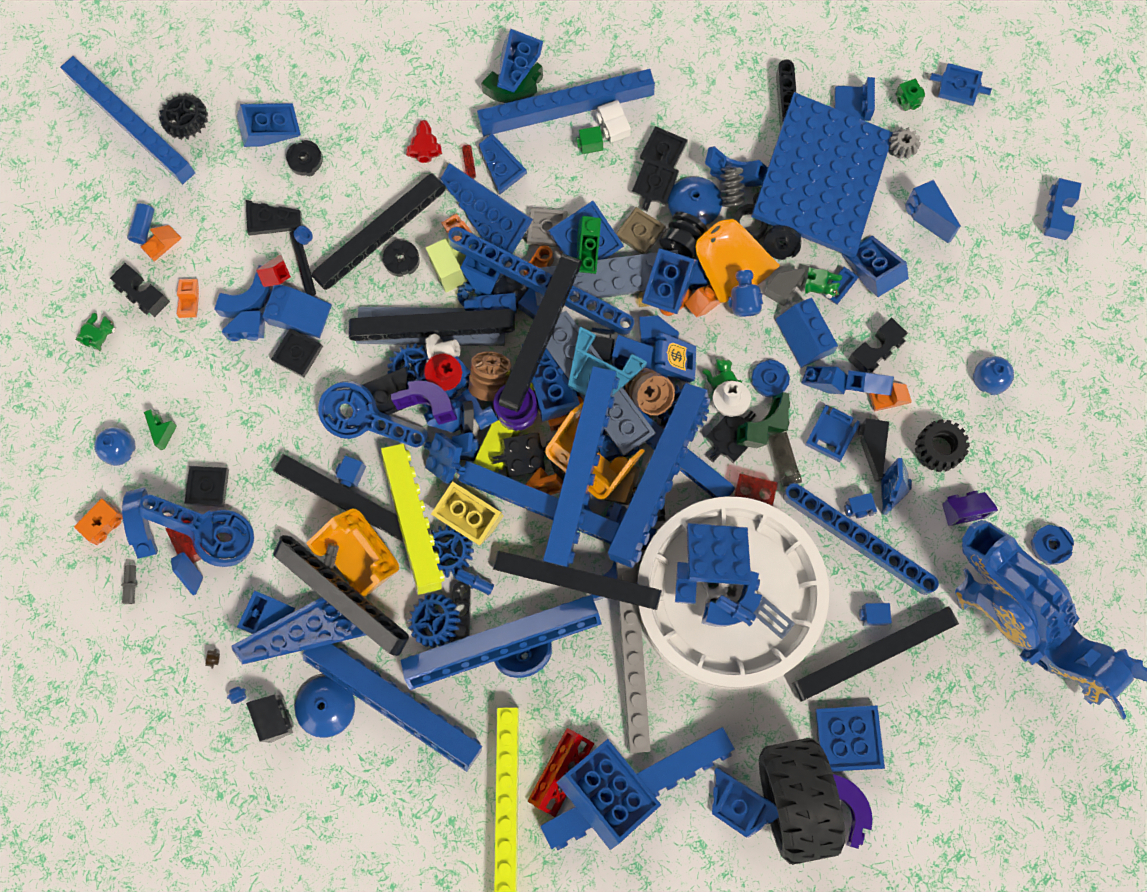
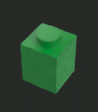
(590, 140)

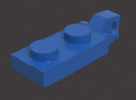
(492, 302)

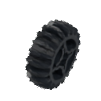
(187, 121)

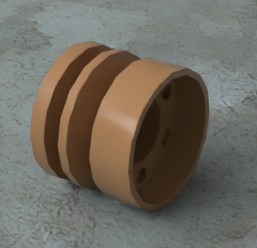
(488, 374)
(650, 392)

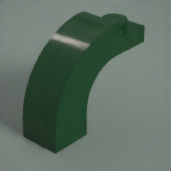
(525, 90)

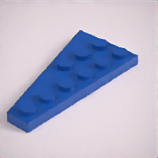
(489, 213)
(301, 630)

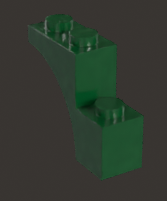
(776, 421)

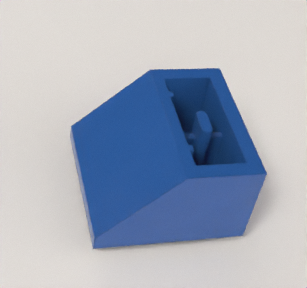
(262, 612)

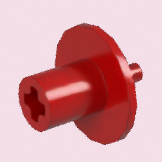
(443, 371)

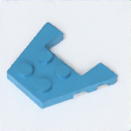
(584, 362)

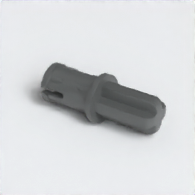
(129, 585)

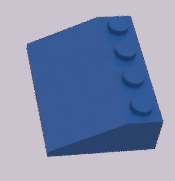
(609, 794)

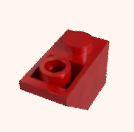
(273, 272)

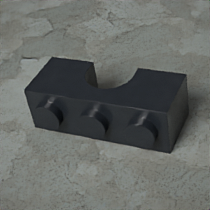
(129, 280)
(890, 336)

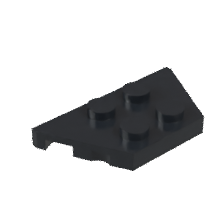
(385, 386)

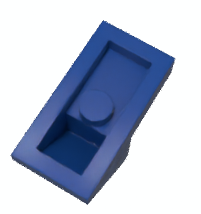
(685, 589)

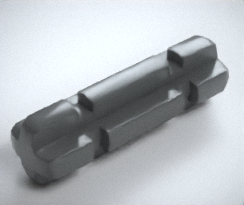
(331, 554)

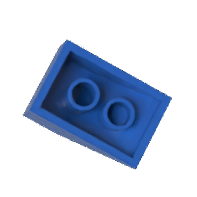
(267, 123)
(932, 211)
(878, 266)
(669, 280)
(296, 310)

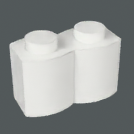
(613, 121)

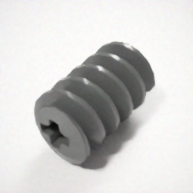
(733, 186)

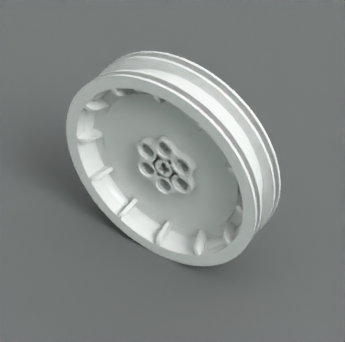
(789, 577)

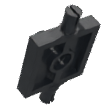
(655, 181)
(724, 437)
(521, 454)

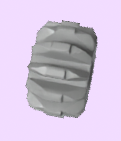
(904, 143)

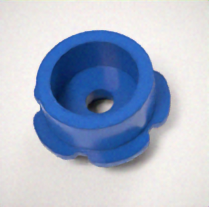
(237, 695)

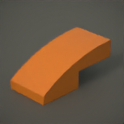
(455, 221)
(188, 298)

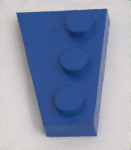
(501, 163)

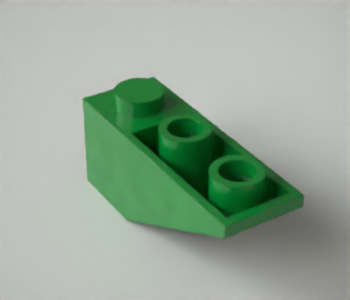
(588, 243)

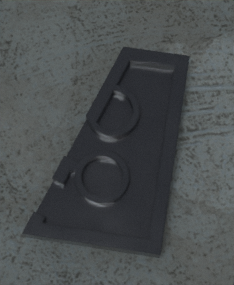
(271, 219)

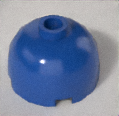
(993, 375)
(114, 446)

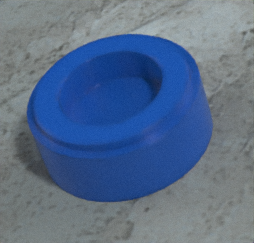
(303, 235)

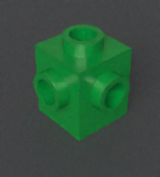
(910, 95)

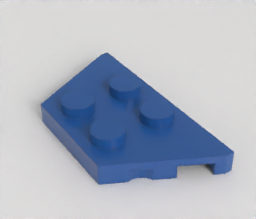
(740, 805)

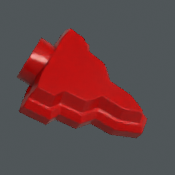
(424, 144)

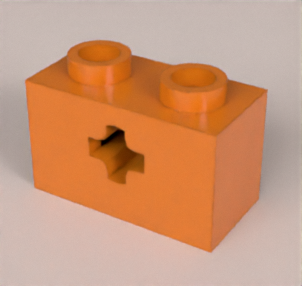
(90, 524)

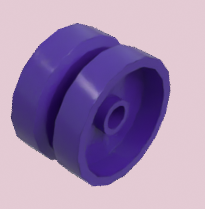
(517, 420)

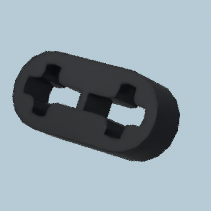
(466, 417)

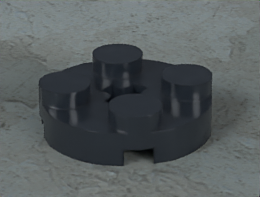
(300, 150)
(782, 233)
(399, 248)

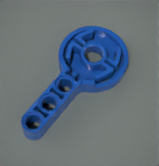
(363, 415)
(203, 531)

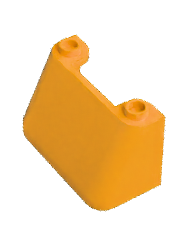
(361, 552)

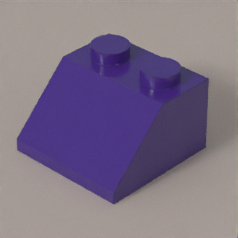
(968, 508)

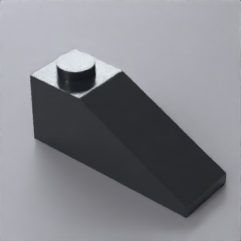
(874, 443)

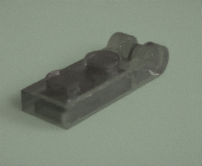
(784, 459)

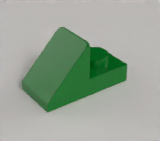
(160, 431)

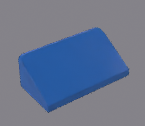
(187, 572)

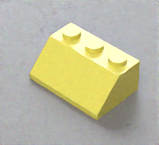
(467, 514)

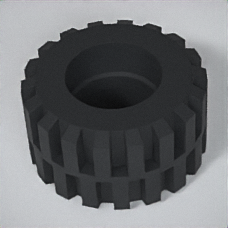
(952, 435)

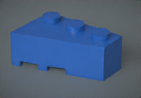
(625, 347)

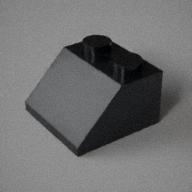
(270, 718)

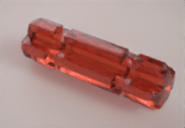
(469, 161)

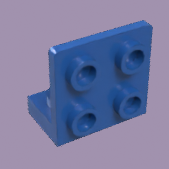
(857, 100)

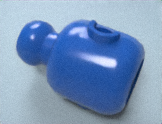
(745, 297)

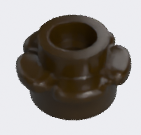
(212, 658)

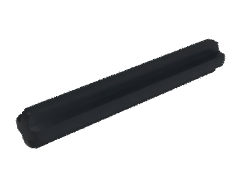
(303, 266)

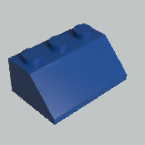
(806, 333)

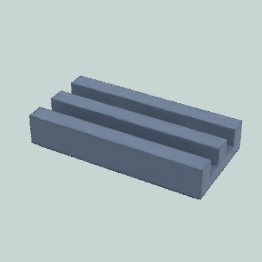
(785, 629)

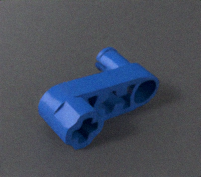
(483, 417)

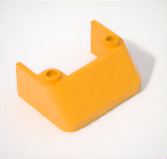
(607, 474)

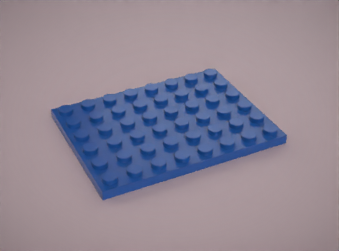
(823, 174)

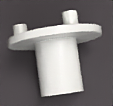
(436, 346)
(731, 398)

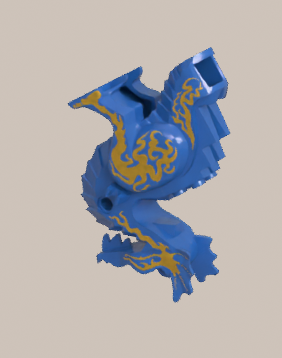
(1039, 616)

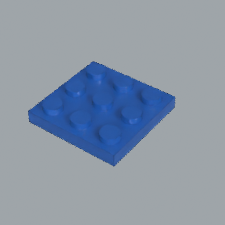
(566, 233)
(718, 554)
(851, 737)

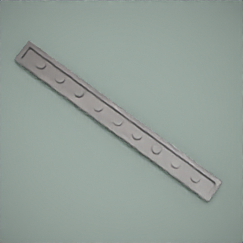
(633, 667)

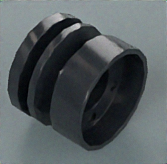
(683, 234)

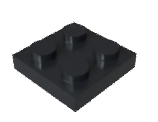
(663, 140)
(297, 353)
(206, 486)

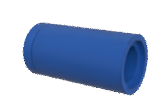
(140, 223)

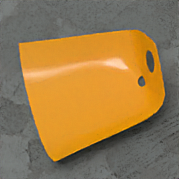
(730, 253)

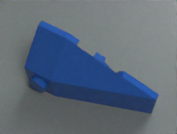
(552, 389)
(894, 485)

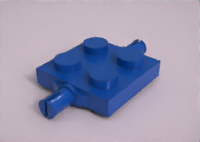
(960, 84)
(444, 458)

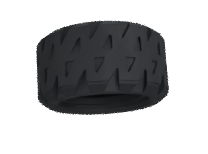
(807, 800)

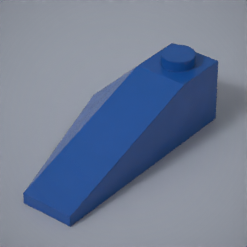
(517, 59)

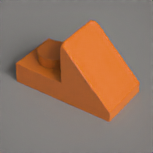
(163, 240)
(898, 397)
(547, 484)

